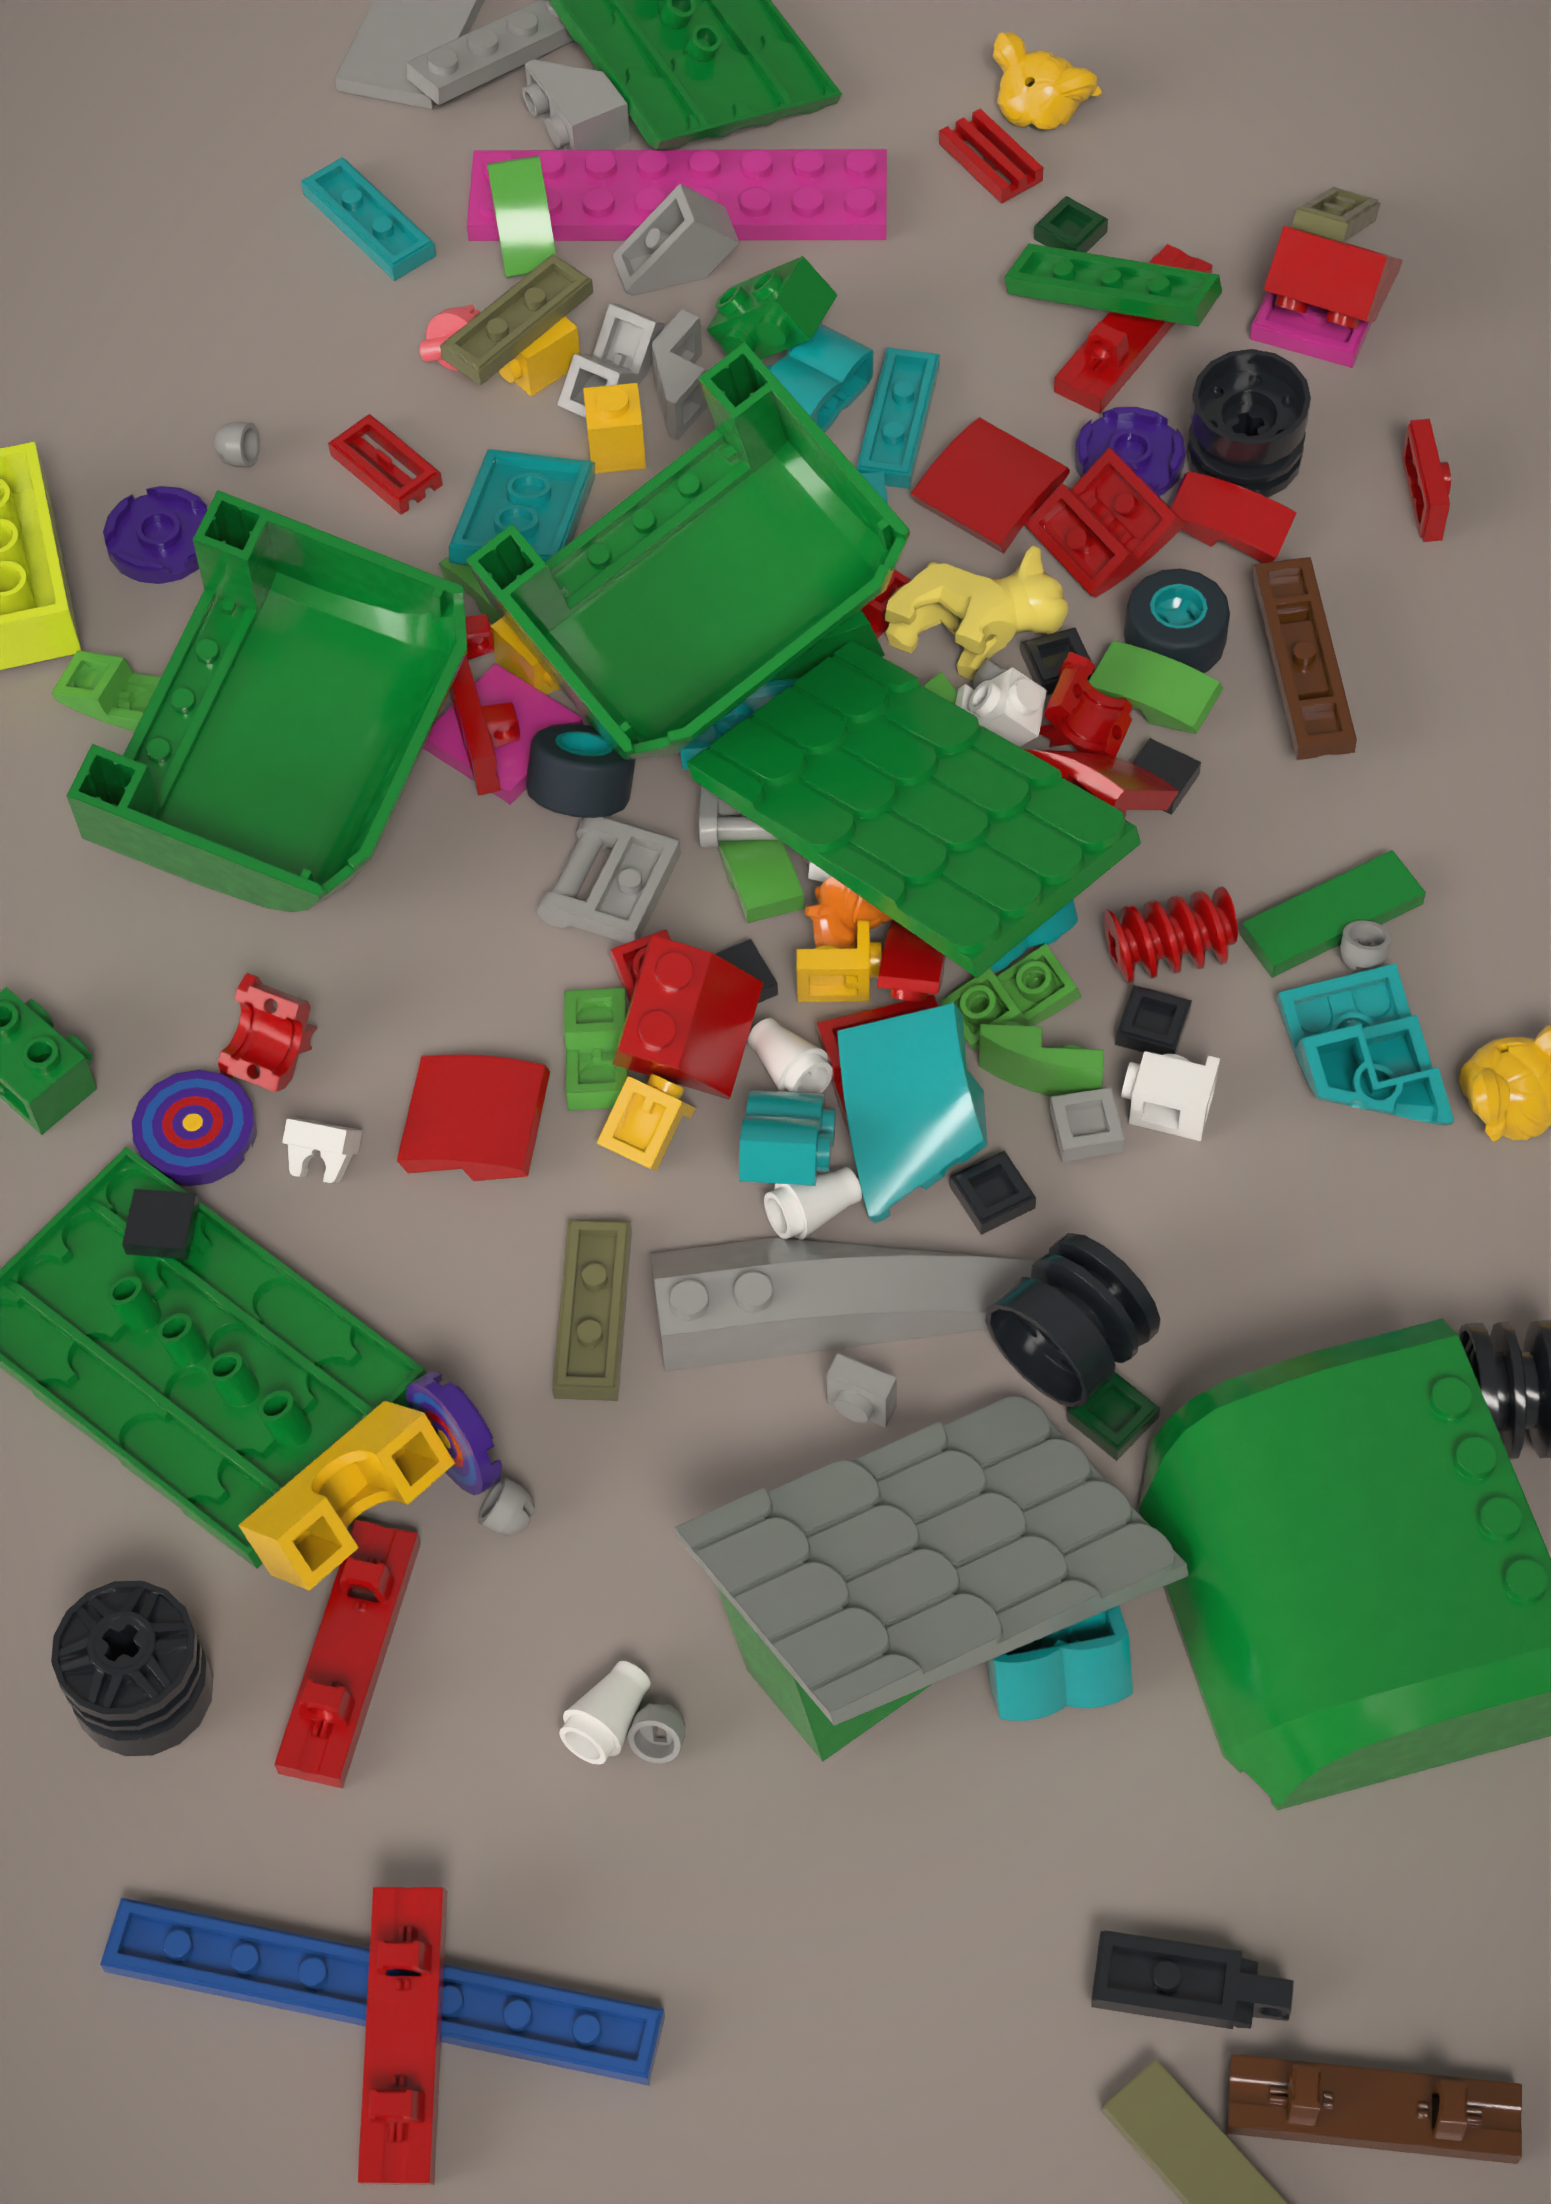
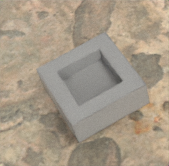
(1087, 1124)
(861, 1391)

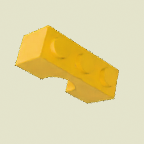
(379, 1460)

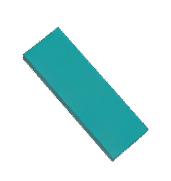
(368, 218)
(899, 415)

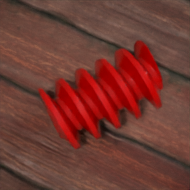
(1171, 932)

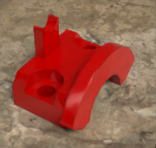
(1083, 714)
(266, 1035)

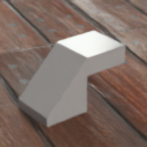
(619, 356)
(677, 374)

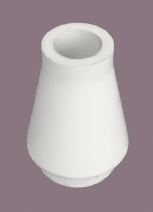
(789, 1059)
(803, 1209)
(602, 1717)

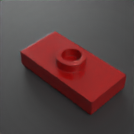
(1427, 480)

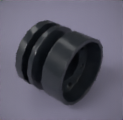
(1249, 420)
(1073, 1320)
(1514, 1381)
(132, 1668)

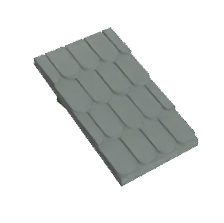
(920, 1564)

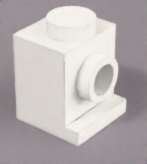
(1006, 705)
(1171, 1093)

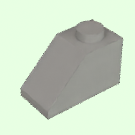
(676, 243)

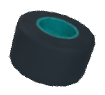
(1179, 617)
(577, 772)

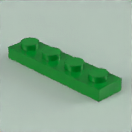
(1113, 284)

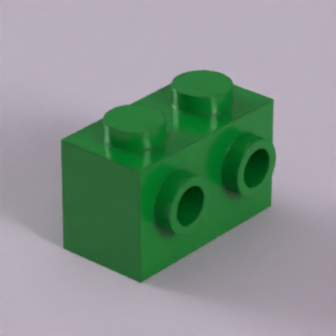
(772, 309)
(39, 1068)

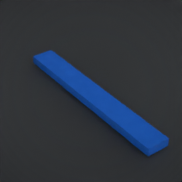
(332, 1983)

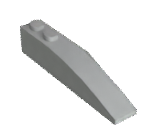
(816, 1297)

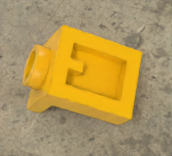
(838, 973)
(645, 1120)

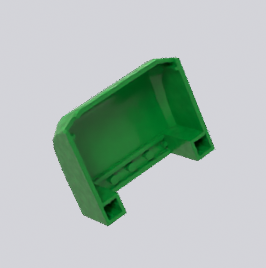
(703, 571)
(279, 714)
(1354, 1566)

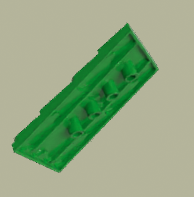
(699, 64)
(915, 806)
(191, 1370)

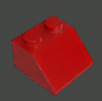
(1331, 276)
(688, 1018)

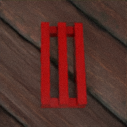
(998, 152)
(407, 489)

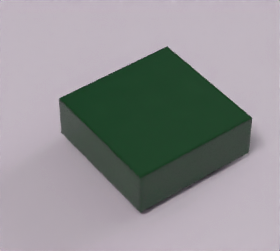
(1071, 227)
(1115, 1416)

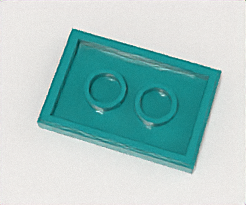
(527, 490)

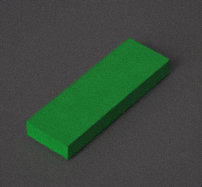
(1317, 917)

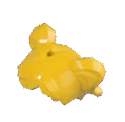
(1056, 90)
(1511, 1086)

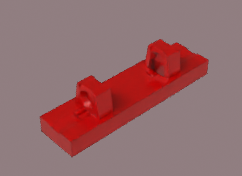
(1117, 346)
(481, 726)
(347, 1656)
(403, 2037)

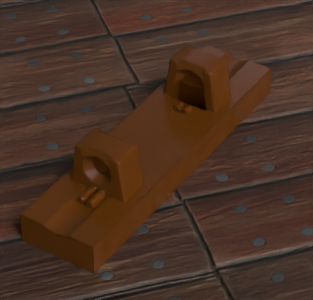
(1304, 658)
(1374, 2109)

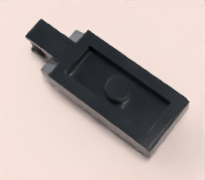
(1185, 1982)

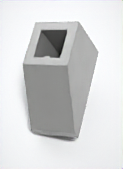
(577, 106)

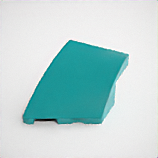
(1364, 1046)
(909, 1103)

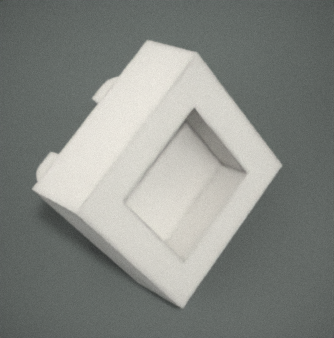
(334, 1142)

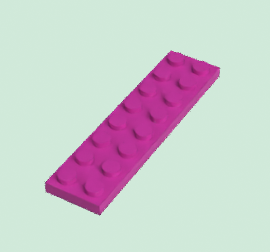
(764, 191)

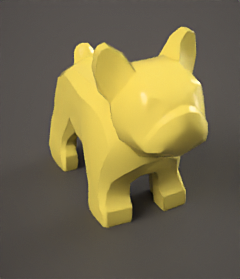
(976, 608)

